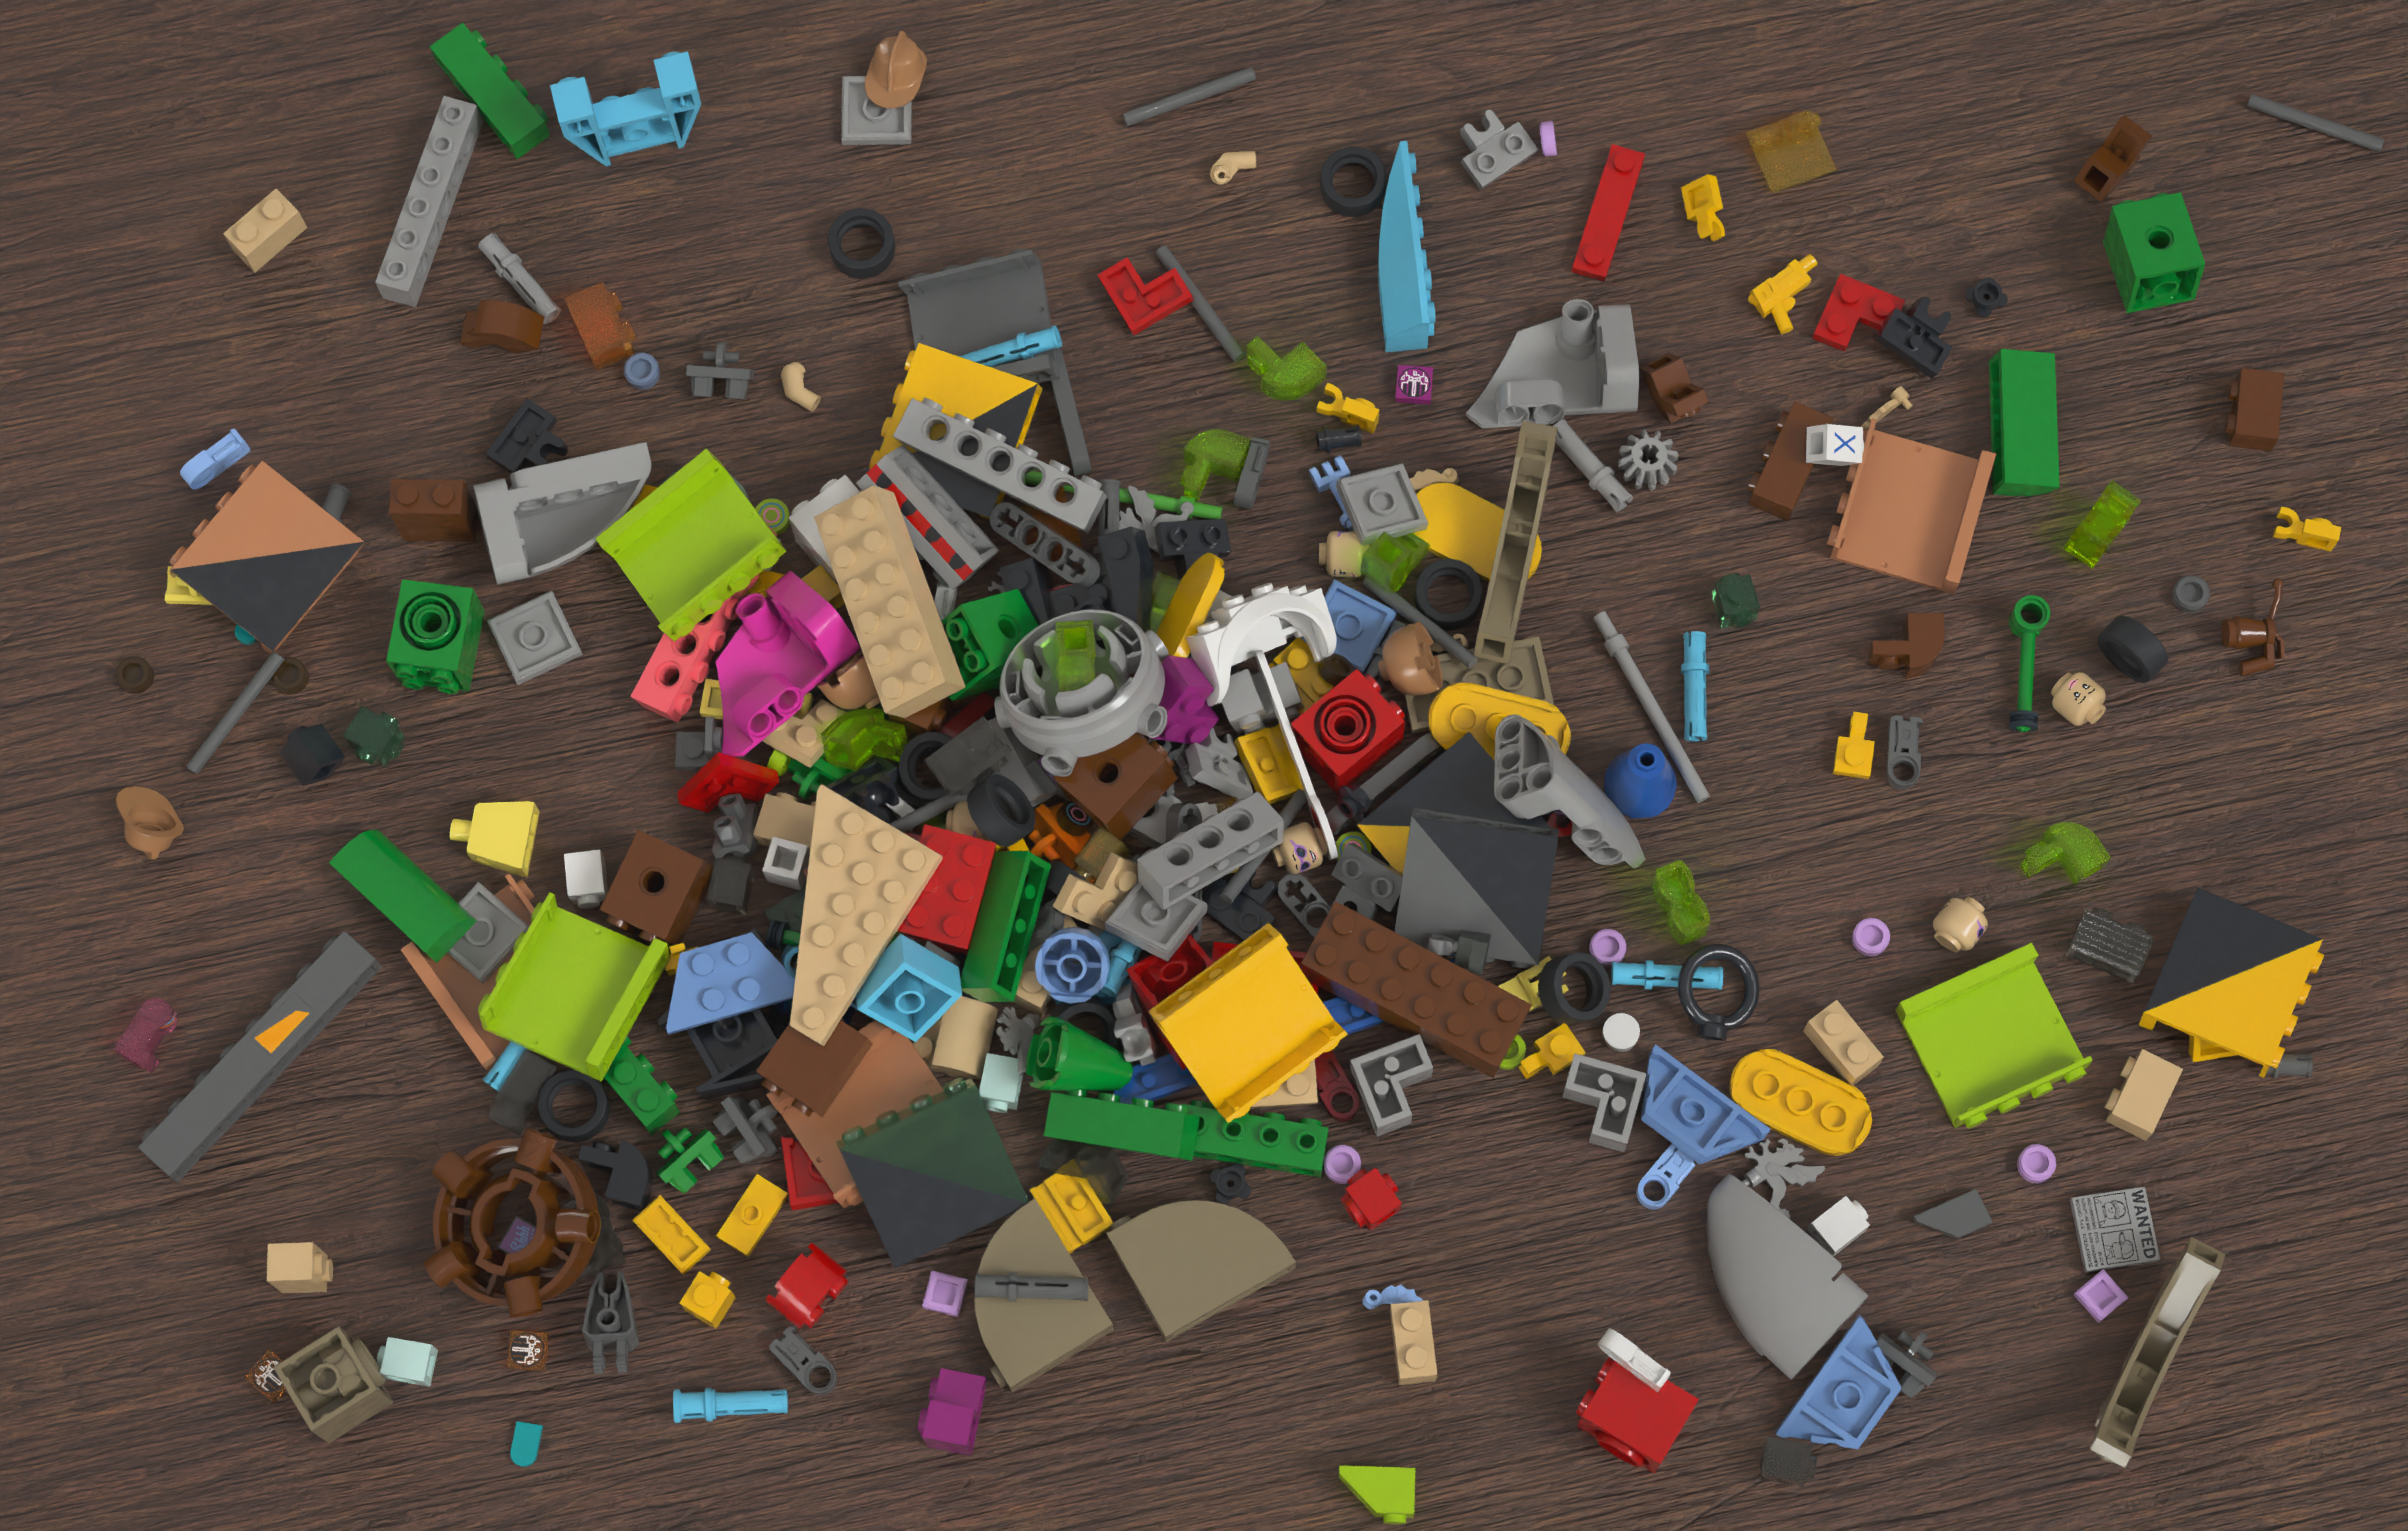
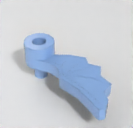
(1390, 1295)

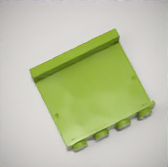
(691, 544)
(572, 989)
(1991, 1038)

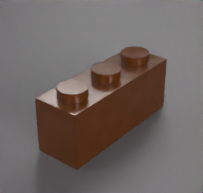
(1786, 468)

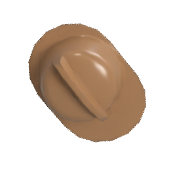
(895, 72)
(148, 820)

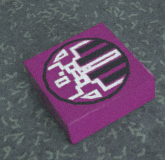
(1414, 384)

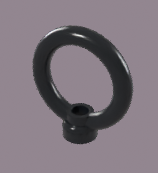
(1713, 1025)

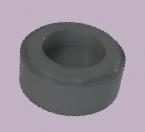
(2190, 594)

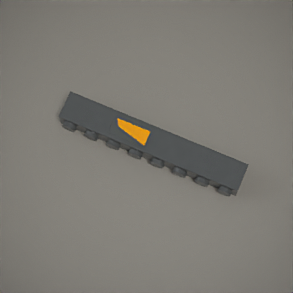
(259, 1056)

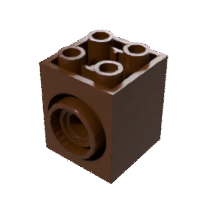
(1139, 779)
(633, 894)

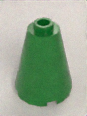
(1074, 1060)

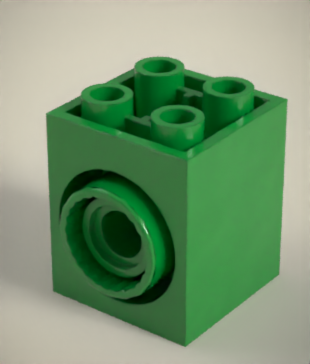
(2153, 252)
(435, 636)
(984, 636)

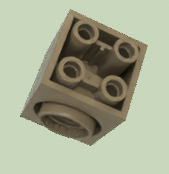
(334, 1384)

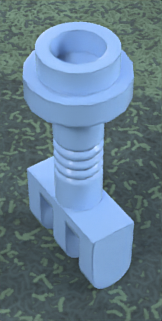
(1329, 482)

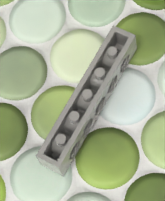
(429, 201)
(915, 433)

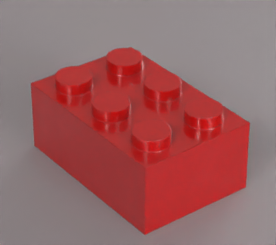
(954, 894)

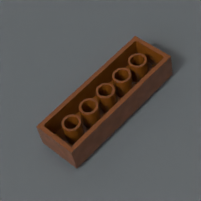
(1414, 989)

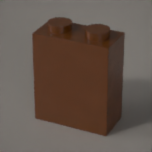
(433, 510)
(810, 1071)

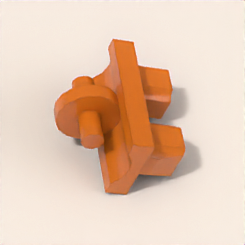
(1052, 839)

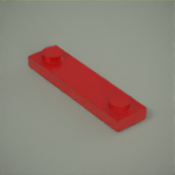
(1608, 212)

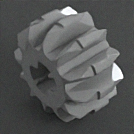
(1649, 447)

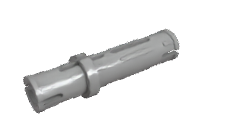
(510, 267)
(1600, 477)

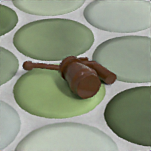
(2248, 632)

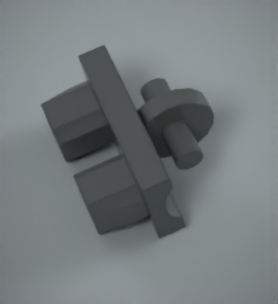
(703, 376)
(735, 827)
(754, 1125)
(1917, 1372)

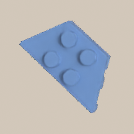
(726, 982)
(1694, 1112)
(1845, 1393)

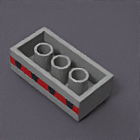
(933, 519)

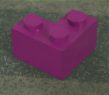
(1185, 702)
(953, 1411)

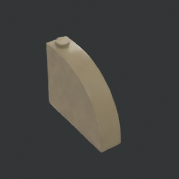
(1196, 1260)
(1033, 1334)

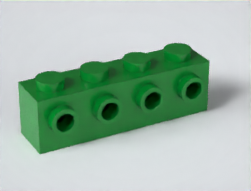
(484, 83)
(1004, 926)
(639, 1091)
(1121, 1125)
(1260, 1141)

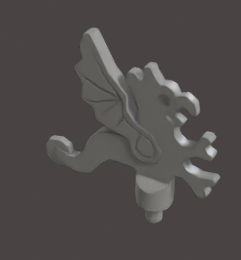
(1147, 512)
(1017, 1032)
(1772, 1170)

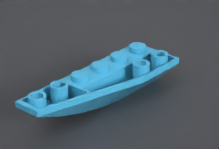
(1402, 265)

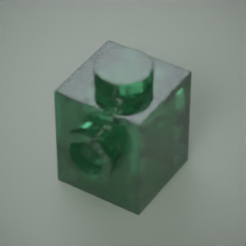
(1735, 600)
(375, 737)

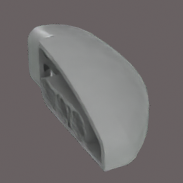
(557, 509)
(1775, 1277)

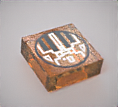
(528, 1350)
(265, 1378)

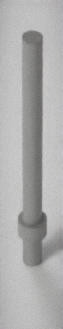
(1617, 647)

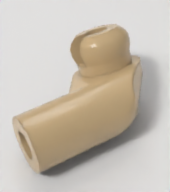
(1230, 163)
(794, 389)

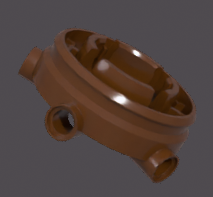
(558, 1236)

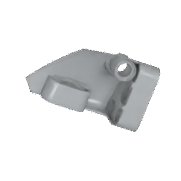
(1564, 369)
(1540, 778)

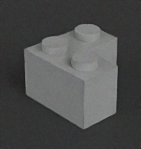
(1249, 703)
(1381, 1079)
(1613, 1091)

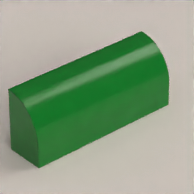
(2023, 423)
(403, 892)

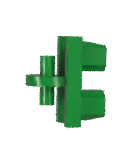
(812, 777)
(675, 1169)

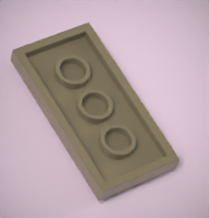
(1523, 676)

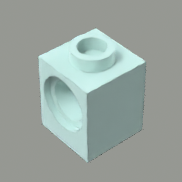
(1000, 1083)
(407, 1361)

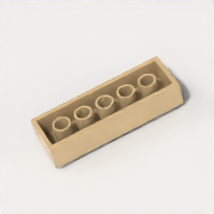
(889, 602)

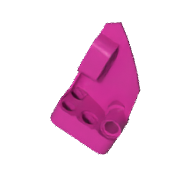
(776, 659)

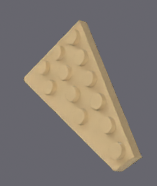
(855, 900)

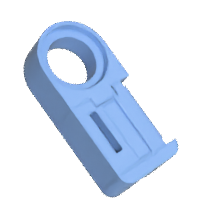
(215, 460)
(1669, 1172)

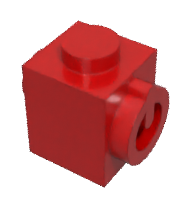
(1371, 1198)

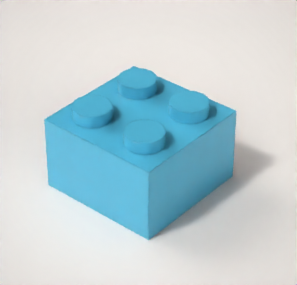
(909, 988)

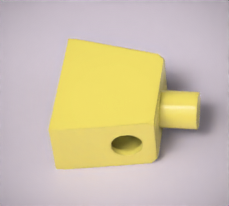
(500, 835)

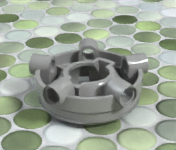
(1092, 716)

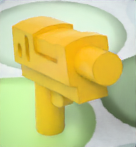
(1777, 293)

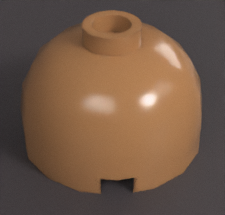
(1410, 661)
(851, 685)

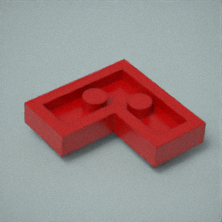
(1140, 303)
(1850, 304)
(725, 776)

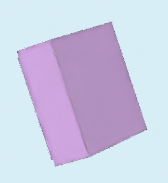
(945, 1293)
(2100, 1295)

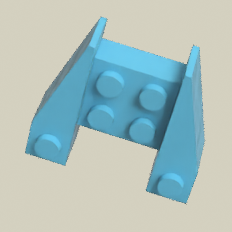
(630, 121)

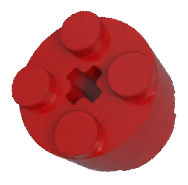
(807, 1286)

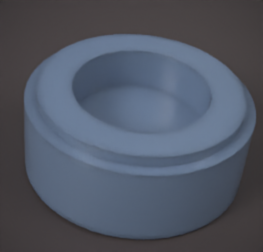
(641, 371)

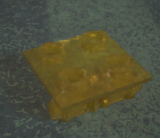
(1791, 151)

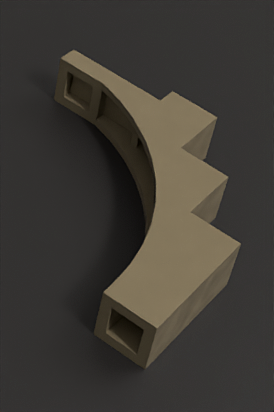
(1516, 542)
(2154, 1350)

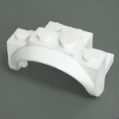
(1255, 625)

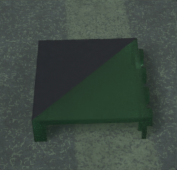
(932, 1171)

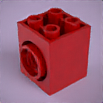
(1355, 710)
(1157, 979)
(1632, 1417)

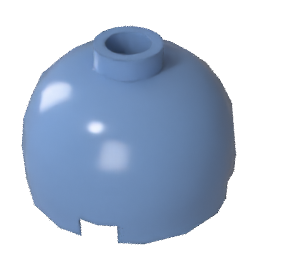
(1069, 978)

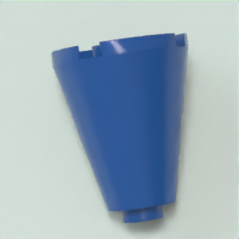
(1640, 782)

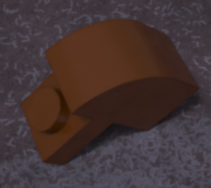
(2113, 159)
(504, 325)
(1672, 388)
(1918, 651)

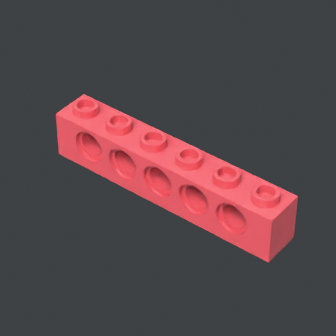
(670, 659)

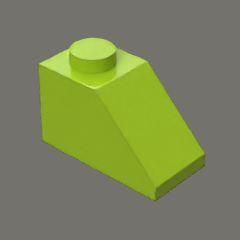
(1383, 1490)

